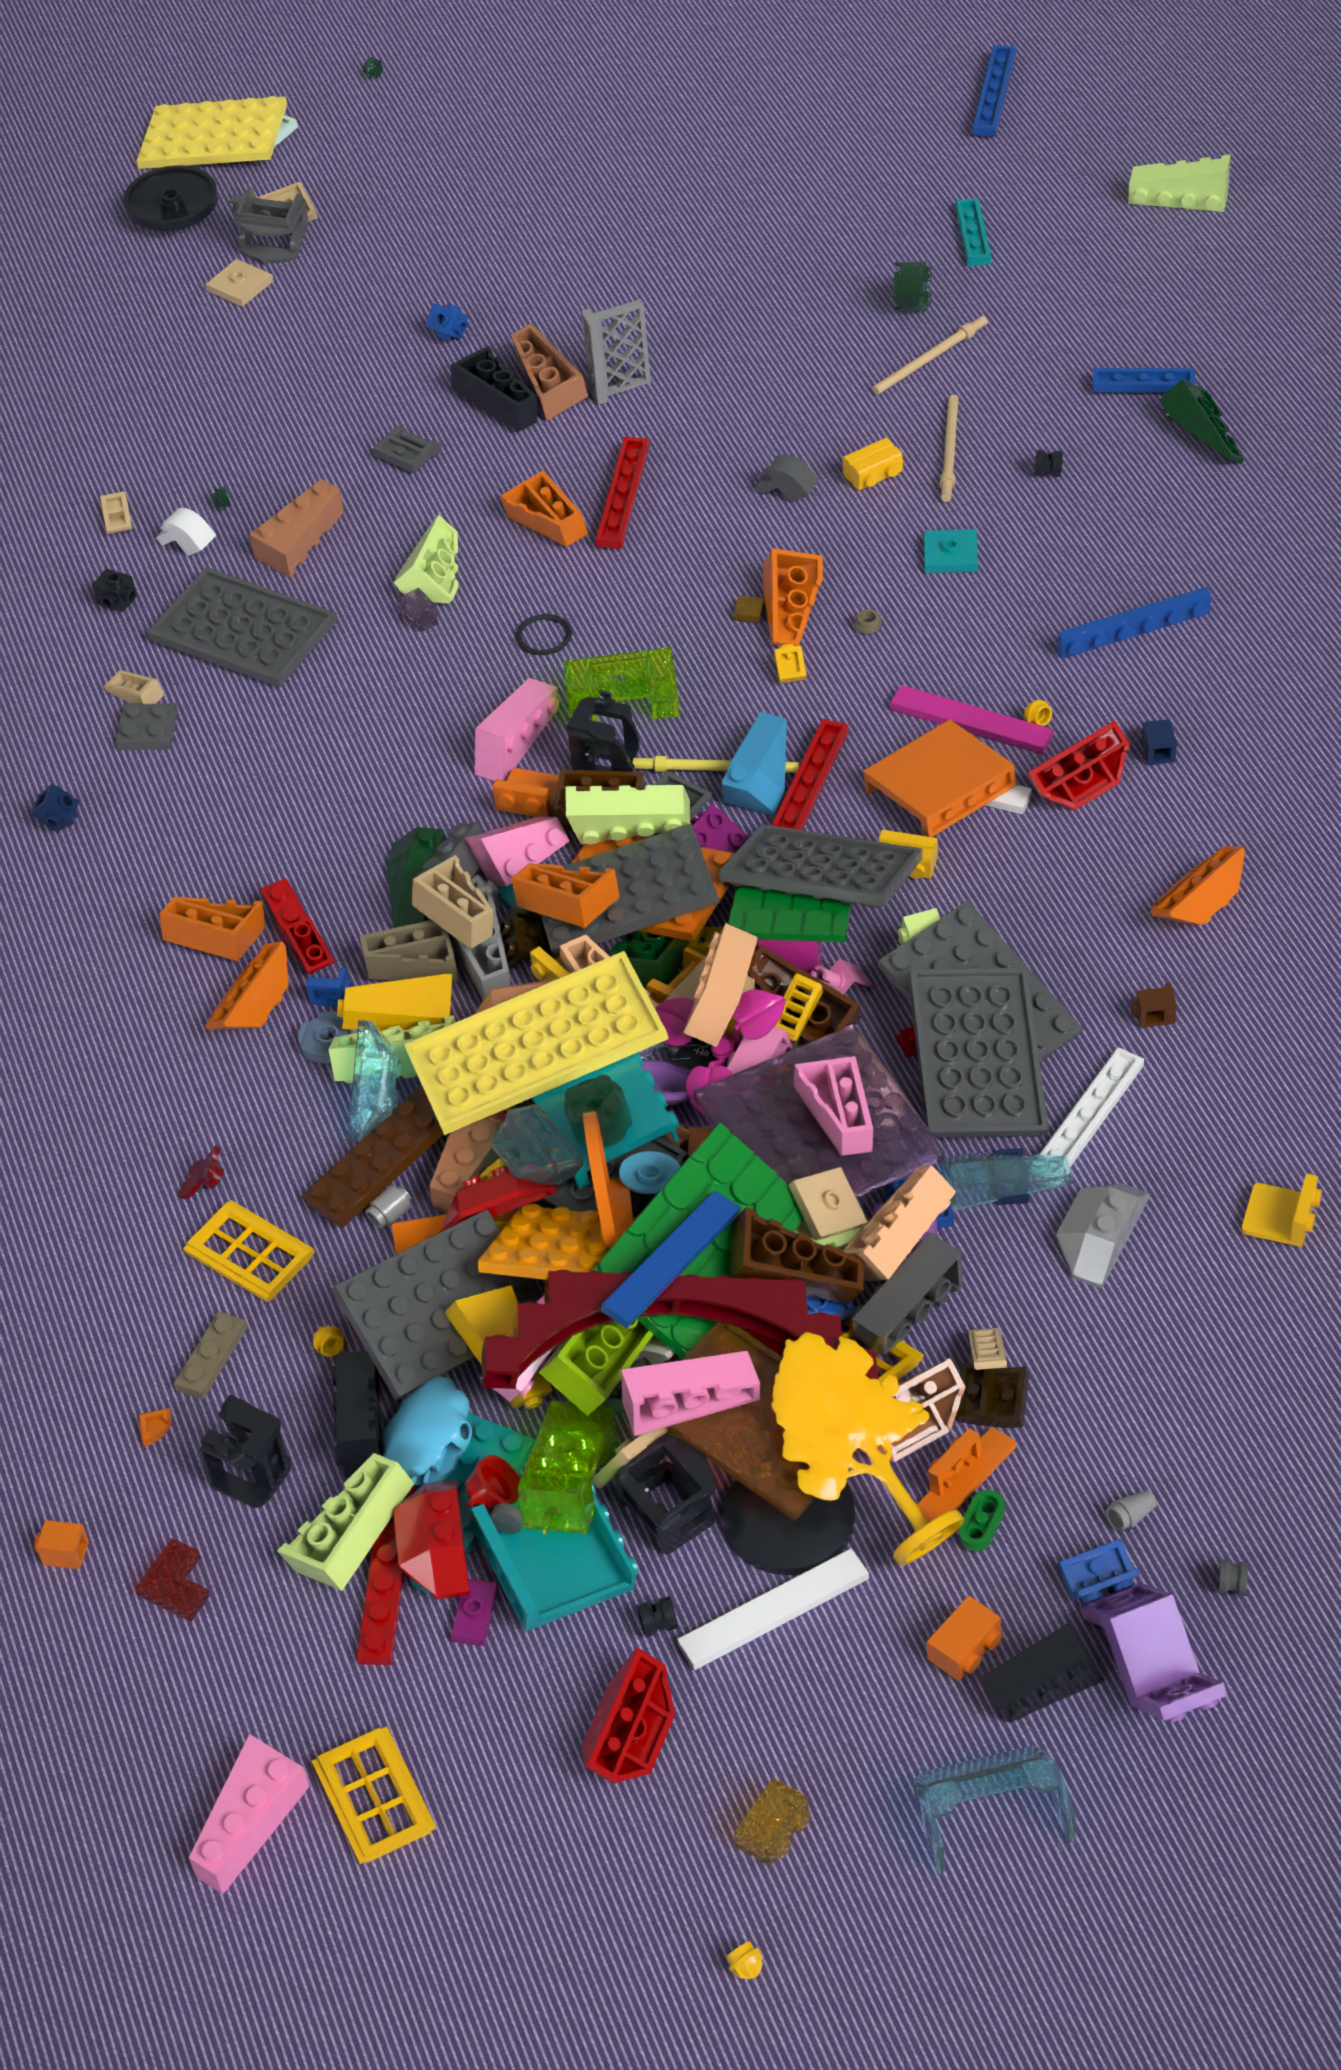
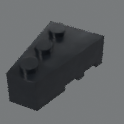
(1042, 1675)

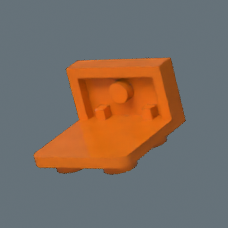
(526, 793)

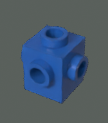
(447, 321)

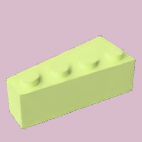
(1182, 185)
(349, 1524)

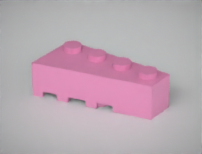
(513, 728)
(687, 1389)
(247, 1812)

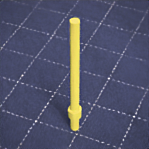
(662, 764)

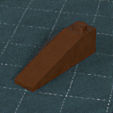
(833, 1009)

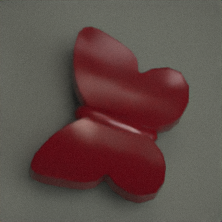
(203, 1172)

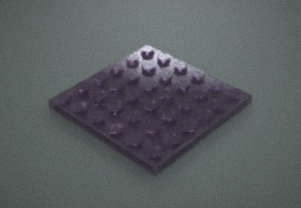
(780, 1129)

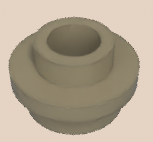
(868, 621)

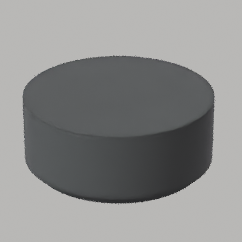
(507, 1518)

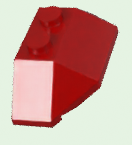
(1083, 769)
(496, 1193)
(433, 1539)
(630, 1721)

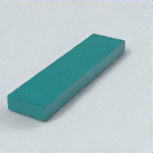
(973, 232)

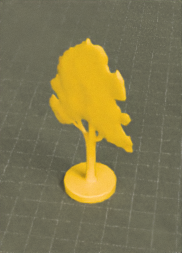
(833, 1411)

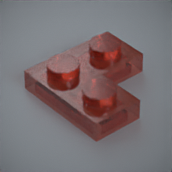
(167, 1583)

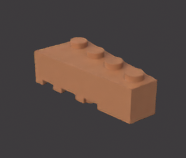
(548, 372)
(297, 528)
(464, 1156)

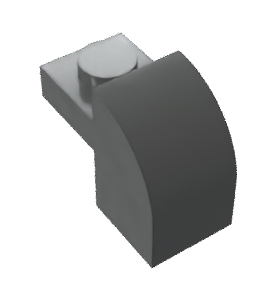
(790, 476)

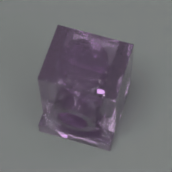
(417, 610)

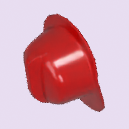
(492, 1483)

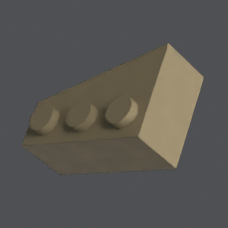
(409, 952)

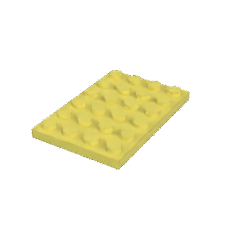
(212, 132)

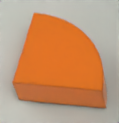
(154, 1425)

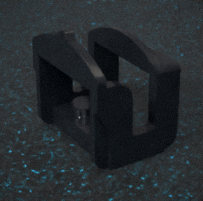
(597, 740)
(259, 1451)
(689, 1476)

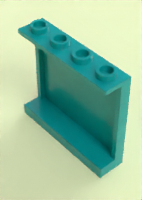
(645, 1104)
(556, 1570)

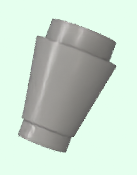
(1130, 1510)

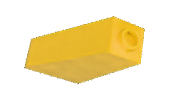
(397, 1002)
(493, 1315)

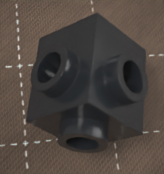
(114, 590)

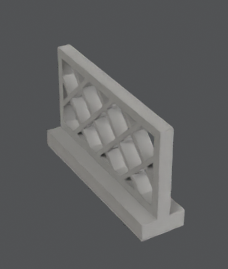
(597, 358)

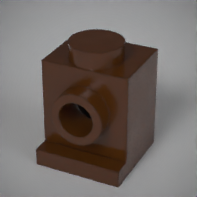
(1154, 1006)

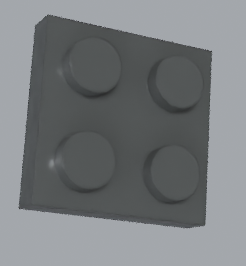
(147, 726)

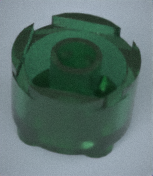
(911, 286)
(607, 1100)

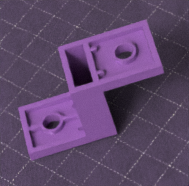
(1153, 1652)

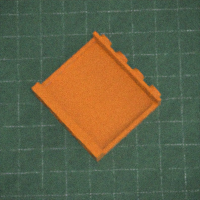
(942, 776)

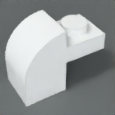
(187, 530)

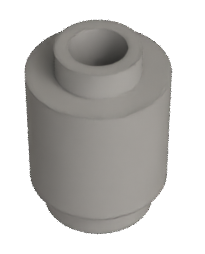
(388, 1206)

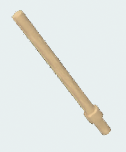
(964, 333)
(947, 478)

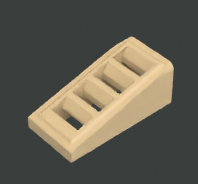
(137, 688)
(987, 1348)

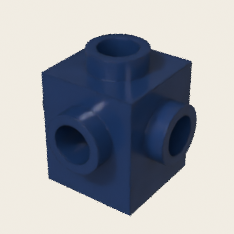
(55, 808)

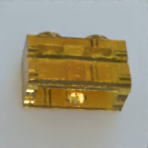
(772, 1822)

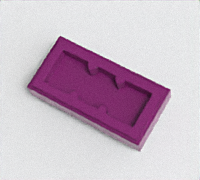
(475, 1613)

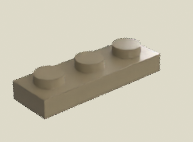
(210, 1355)

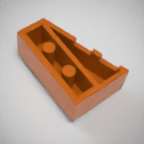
(545, 509)
(565, 894)
(212, 927)

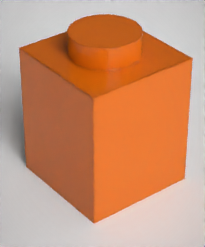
(61, 1544)

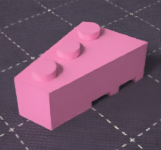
(509, 849)
(837, 1101)

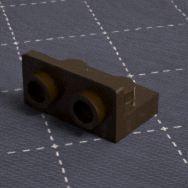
(521, 934)

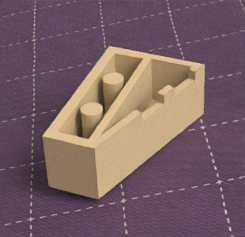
(453, 902)

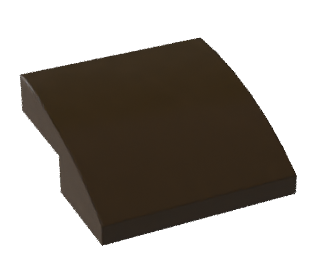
(993, 1396)

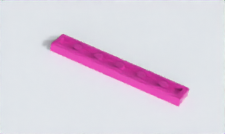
(972, 719)

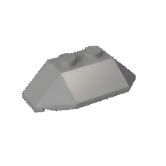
(1099, 1229)

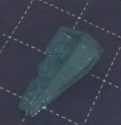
(994, 1176)

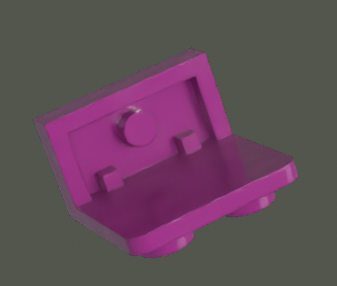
(717, 831)

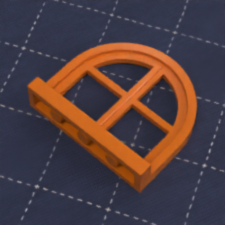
(611, 1195)

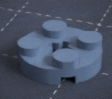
(311, 1032)

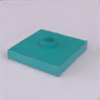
(951, 551)

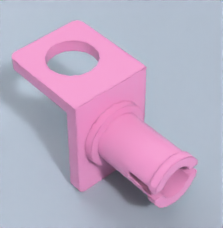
(841, 976)

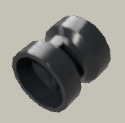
(1048, 463)
(657, 1616)

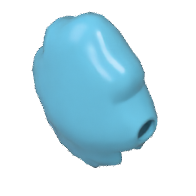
(429, 1431)

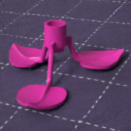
(756, 1014)

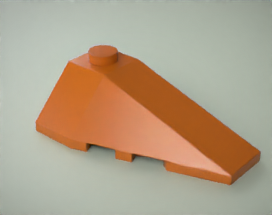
(790, 592)

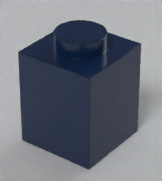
(1159, 742)

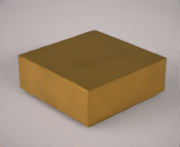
(749, 609)

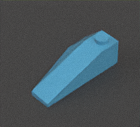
(759, 767)

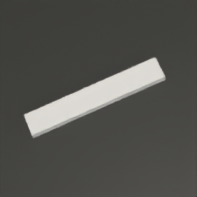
(1094, 1105)
(772, 1609)

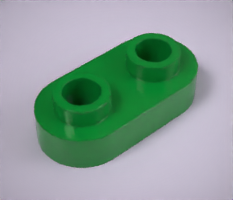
(980, 1522)

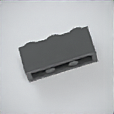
(457, 845)

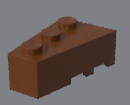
(584, 779)

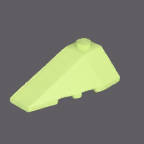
(432, 564)

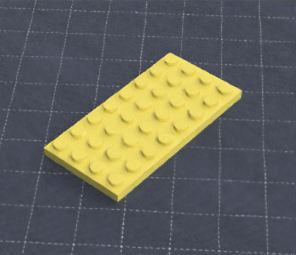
(535, 1042)

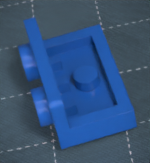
(1098, 1570)

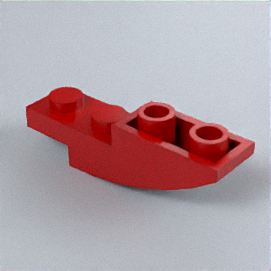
(296, 927)

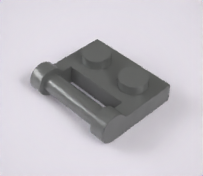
(406, 449)

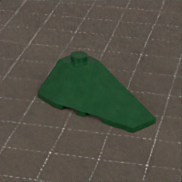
(1200, 415)
(404, 865)
(653, 956)

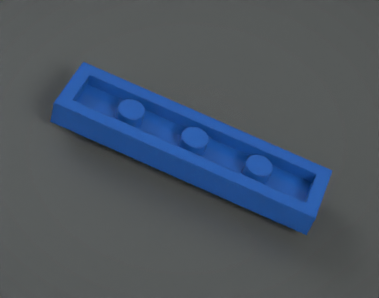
(1139, 379)

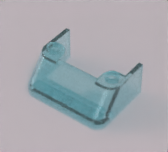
(943, 1788)

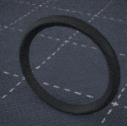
(541, 617)

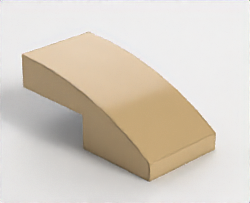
(116, 512)

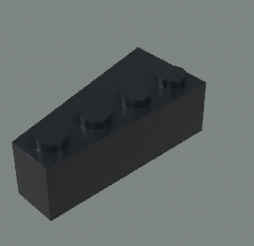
(494, 389)
(356, 1410)

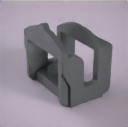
(269, 219)

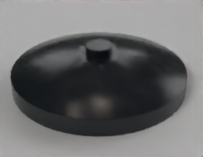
(170, 197)
(779, 1544)

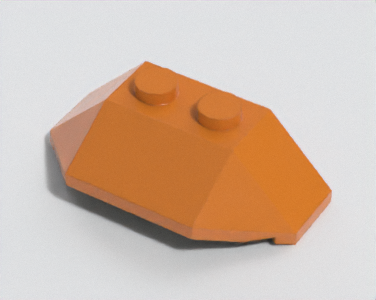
(1203, 888)
(253, 992)

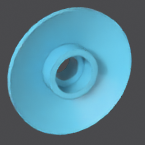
(647, 1171)

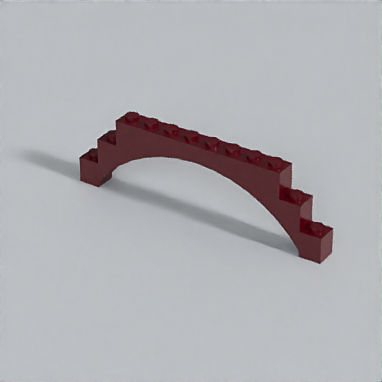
(575, 1301)

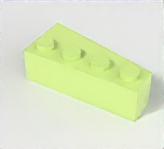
(626, 812)
(344, 1047)

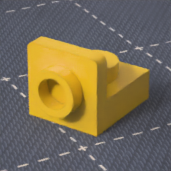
(789, 663)

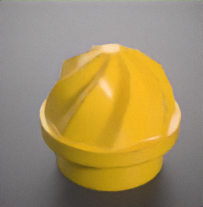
(1038, 712)
(328, 1341)
(745, 1961)

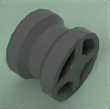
(1233, 1577)

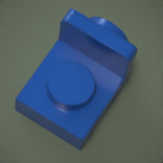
(328, 991)

